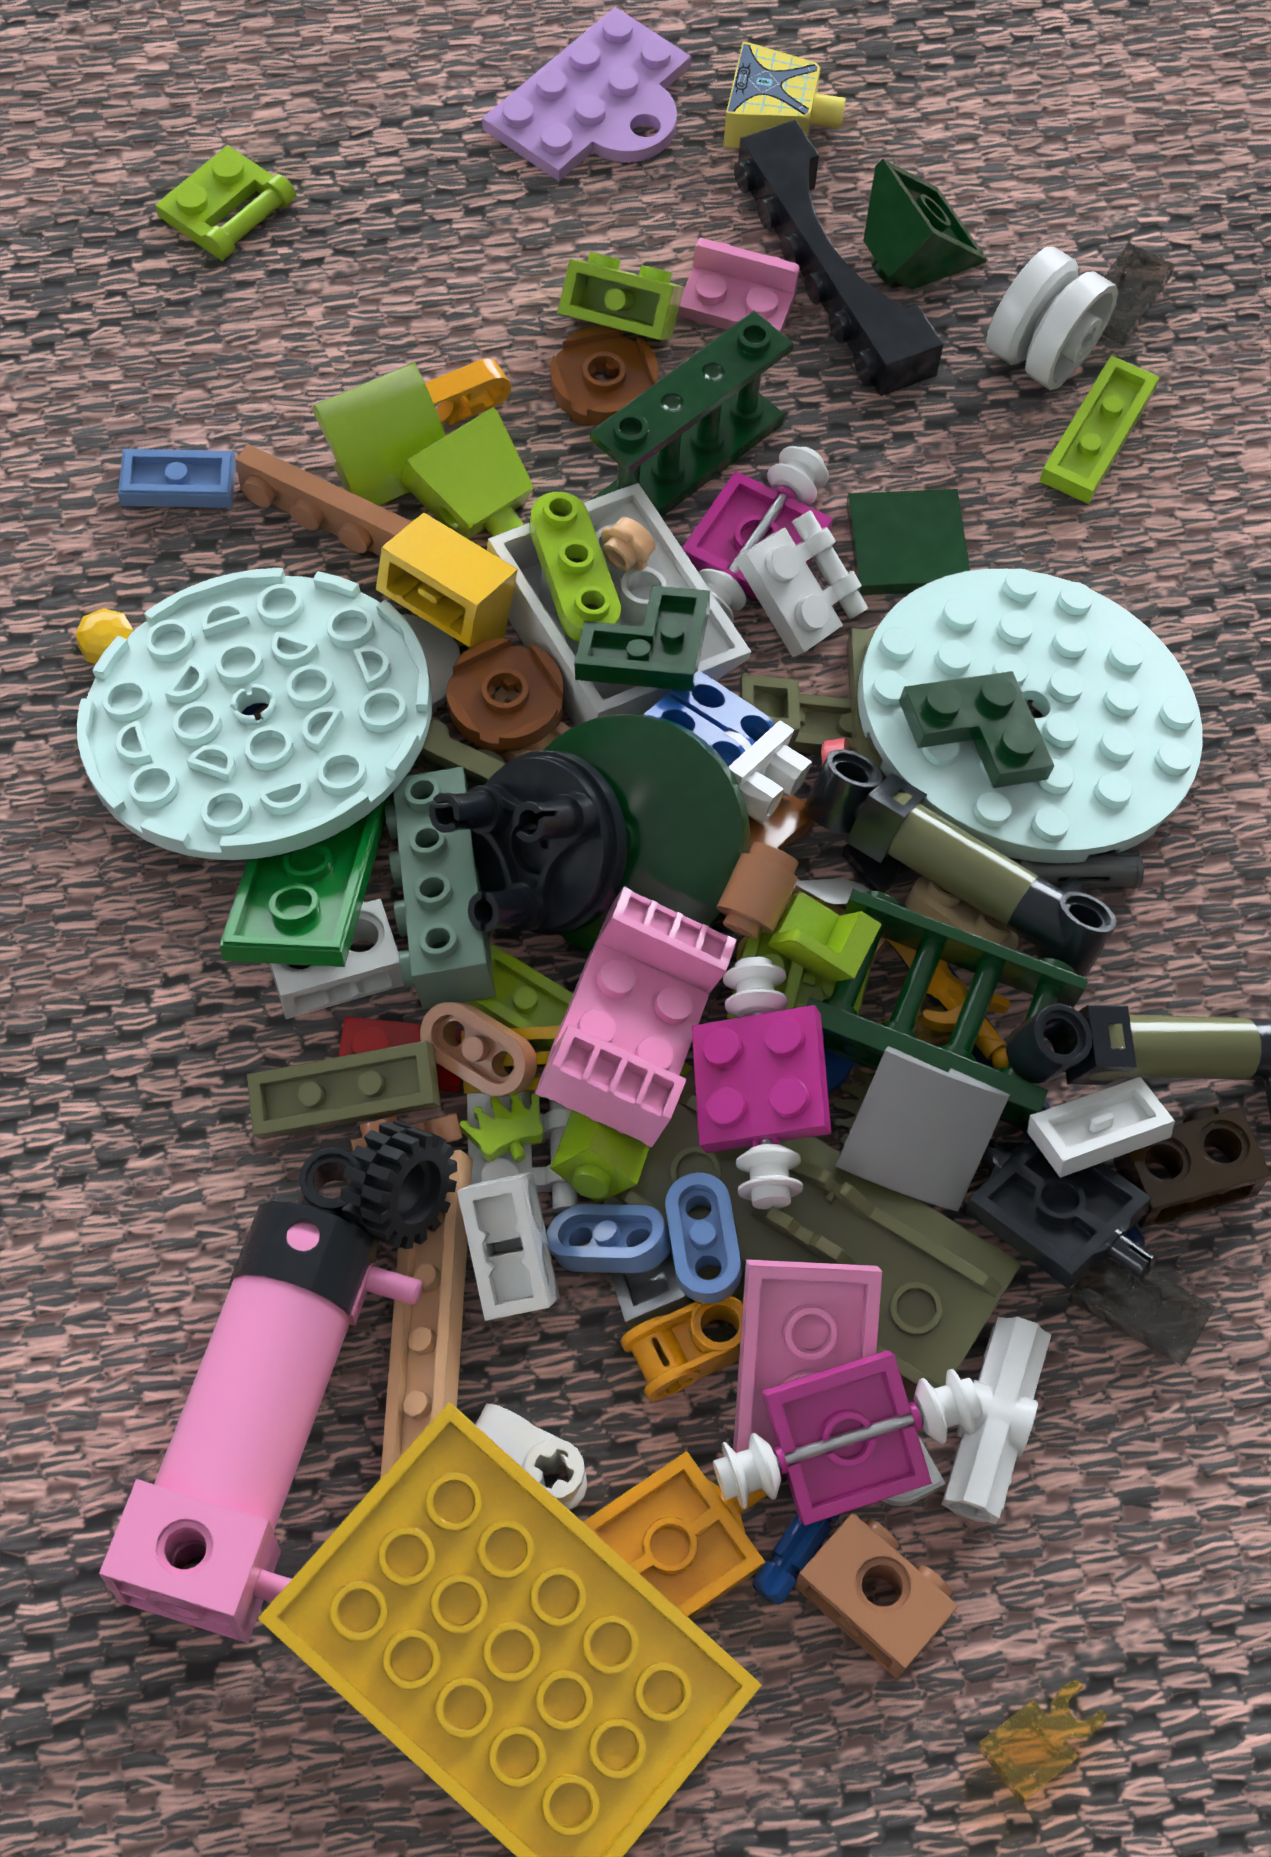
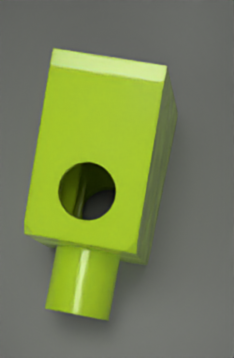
(471, 478)

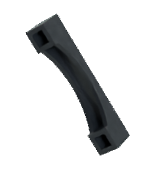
(888, 341)

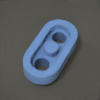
(617, 1238)
(704, 1240)

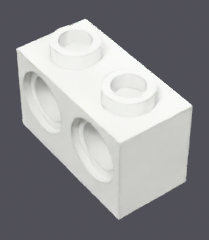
(363, 974)
(508, 1246)

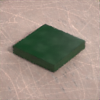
(906, 539)

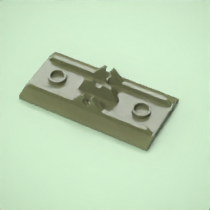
(935, 1273)

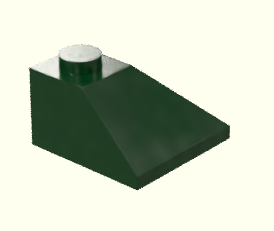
(915, 231)

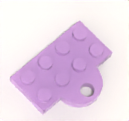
(594, 99)

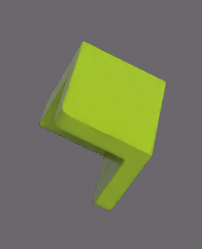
(823, 940)

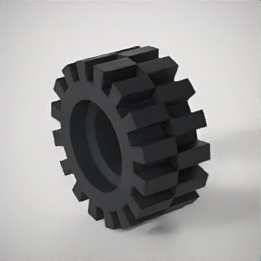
(399, 1184)

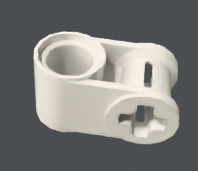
(536, 1451)

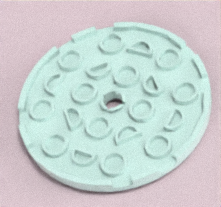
(1109, 701)
(217, 784)

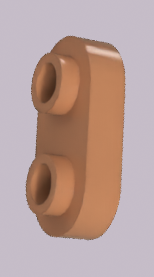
(482, 1051)

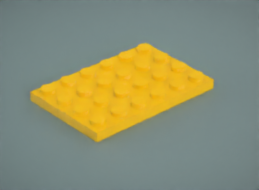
(509, 1649)

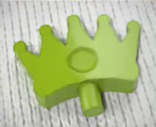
(507, 1129)

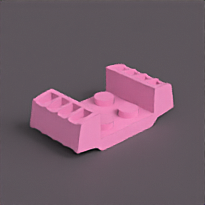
(635, 1017)

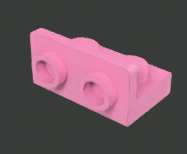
(734, 282)

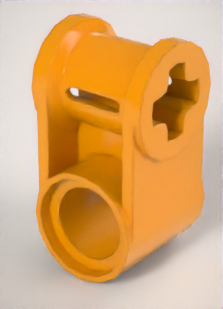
(683, 1346)

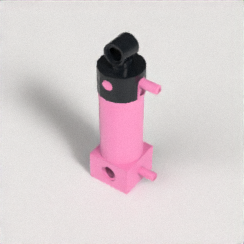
(250, 1414)

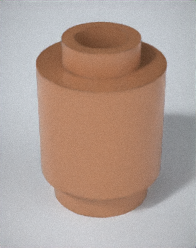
(758, 890)

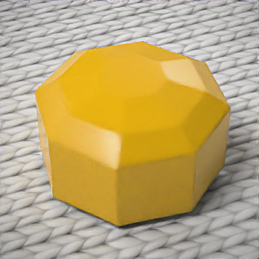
(99, 631)

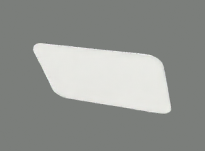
(832, 891)

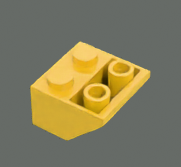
(447, 581)

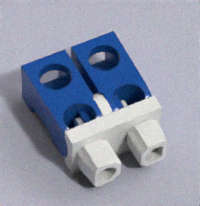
(743, 738)

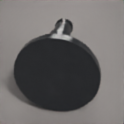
(542, 843)

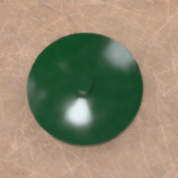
(677, 807)

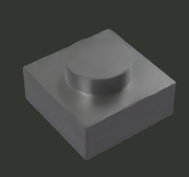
(649, 1293)

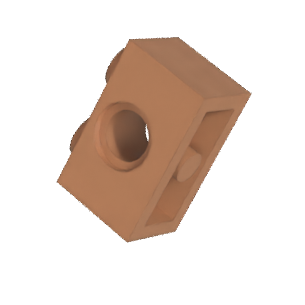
(887, 1633)

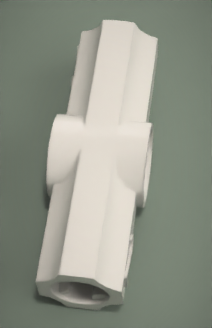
(1006, 1394)

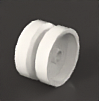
(1051, 317)

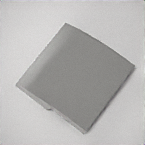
(922, 1130)

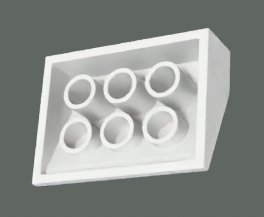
(538, 623)

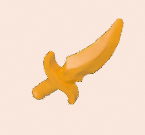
(951, 994)

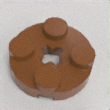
(595, 349)
(511, 724)

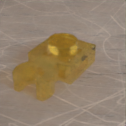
(1033, 1746)

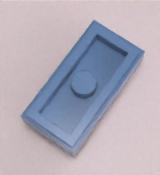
(177, 478)

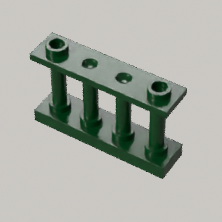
(696, 416)
(866, 1041)

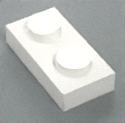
(1100, 1126)

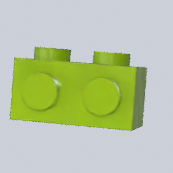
(621, 299)

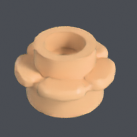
(627, 545)

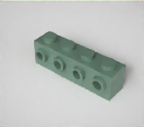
(438, 877)

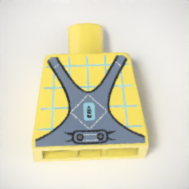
(776, 90)

